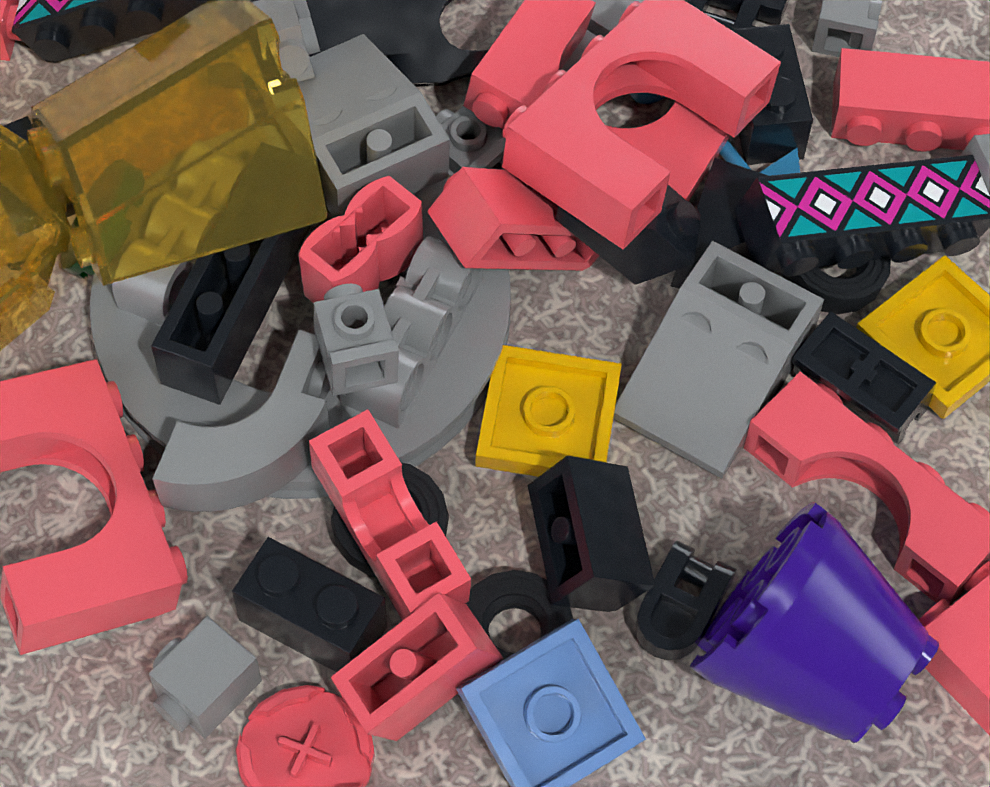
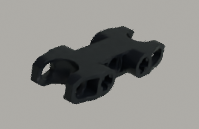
(402, 30)

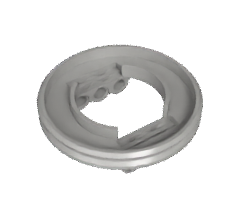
(442, 316)

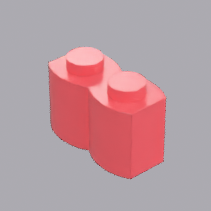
(366, 243)

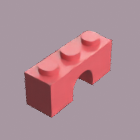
(375, 504)

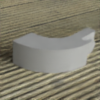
(255, 456)

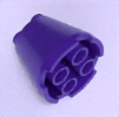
(817, 633)

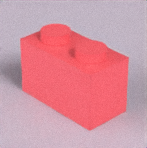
(416, 667)

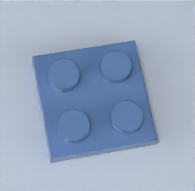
(551, 711)

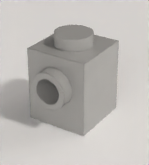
(202, 678)

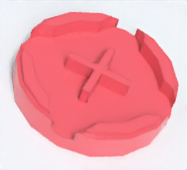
(304, 741)

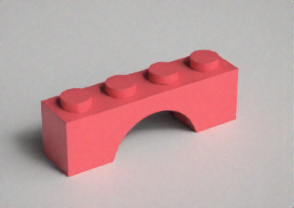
(813, 436)

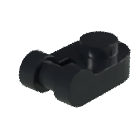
(673, 620)

